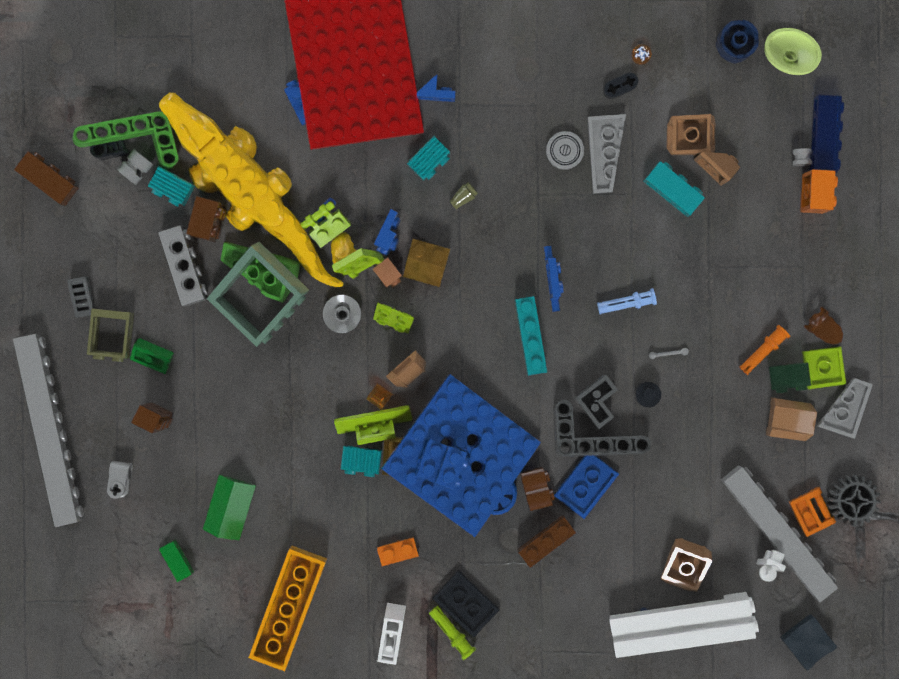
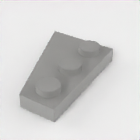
(848, 409)

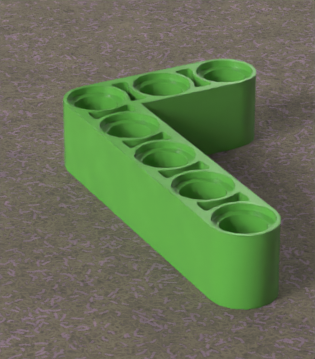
(132, 132)

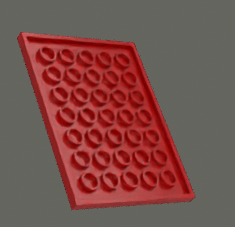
(353, 70)

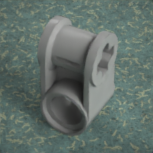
(119, 477)

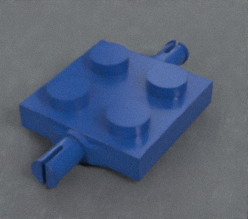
(555, 286)

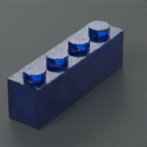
(826, 132)

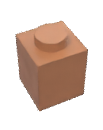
(388, 273)

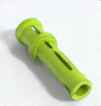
(457, 639)

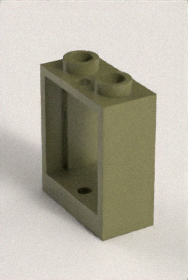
(94, 333)

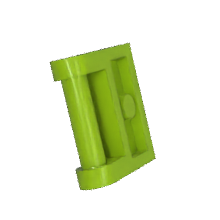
(357, 262)

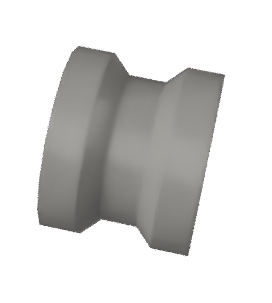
(802, 157)

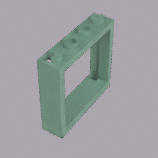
(280, 272)

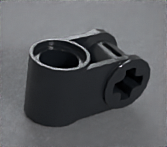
(111, 150)

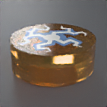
(641, 54)

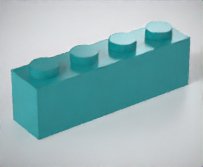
(530, 335)

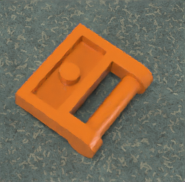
(807, 515)

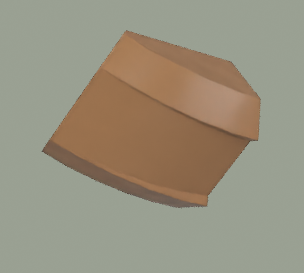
(691, 134)
(408, 370)
(791, 419)
(686, 565)

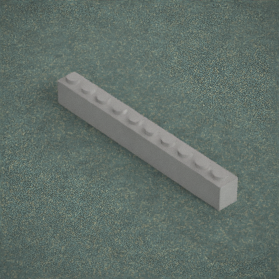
(48, 429)

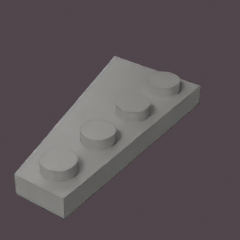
(604, 147)

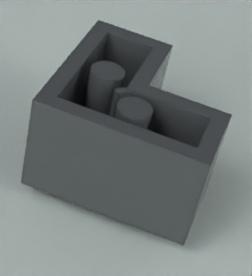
(592, 400)

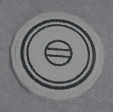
(565, 150)

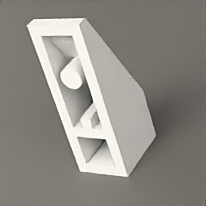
(391, 633)

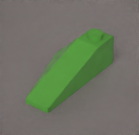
(258, 274)

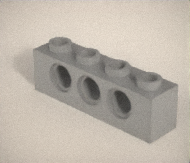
(169, 239)

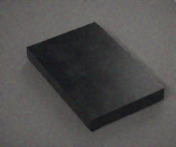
(465, 603)

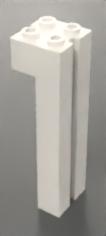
(684, 626)

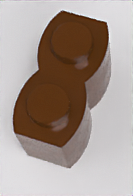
(536, 488)

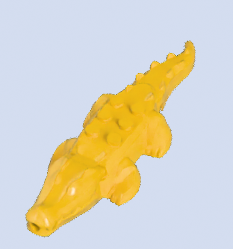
(255, 195)

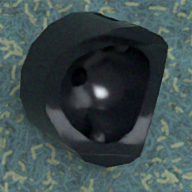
(647, 394)

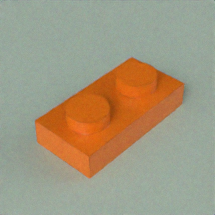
(397, 551)

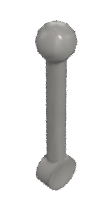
(684, 351)

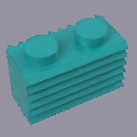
(429, 158)
(172, 186)
(361, 460)

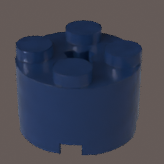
(741, 30)

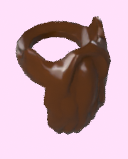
(825, 327)

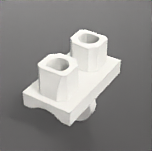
(771, 563)

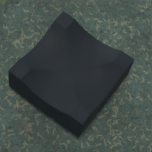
(808, 642)

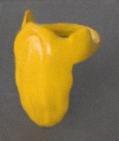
(341, 247)

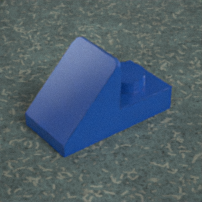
(430, 92)

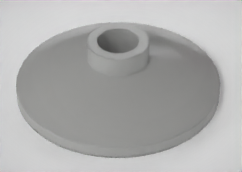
(331, 314)

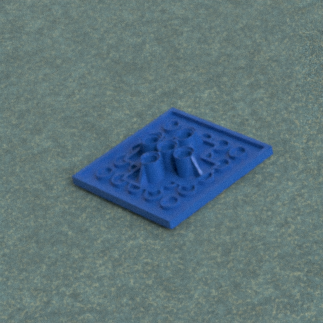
(498, 448)

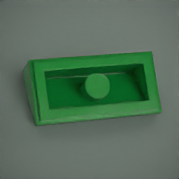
(151, 355)
(176, 560)

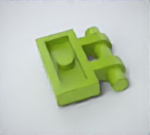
(329, 227)

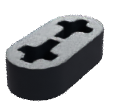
(622, 89)

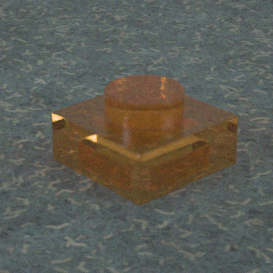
(379, 396)

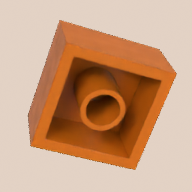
(818, 191)

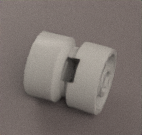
(135, 167)

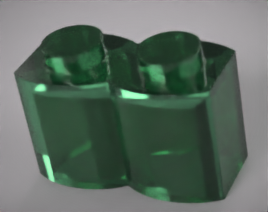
(790, 376)

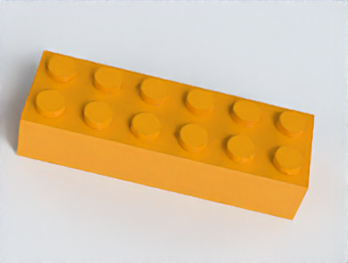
(287, 608)

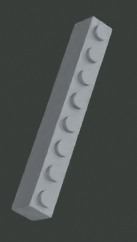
(779, 534)

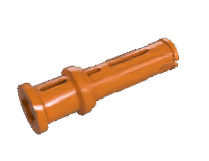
(770, 343)

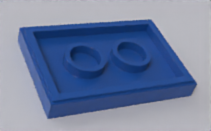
(586, 485)

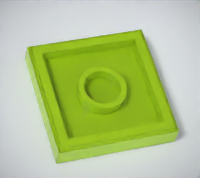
(825, 367)

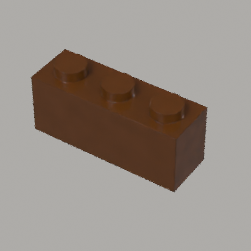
(47, 178)
(152, 418)
(546, 541)

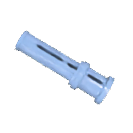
(636, 300)

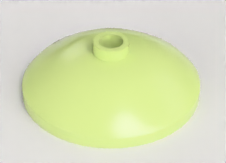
(792, 51)

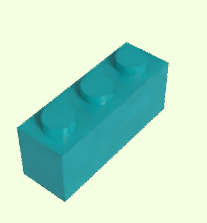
(674, 188)

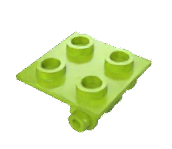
(398, 320)

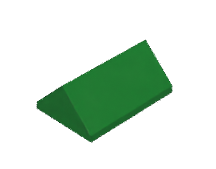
(229, 508)

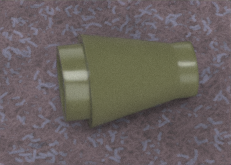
(464, 195)

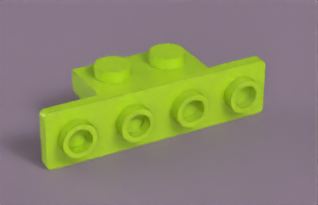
(373, 425)

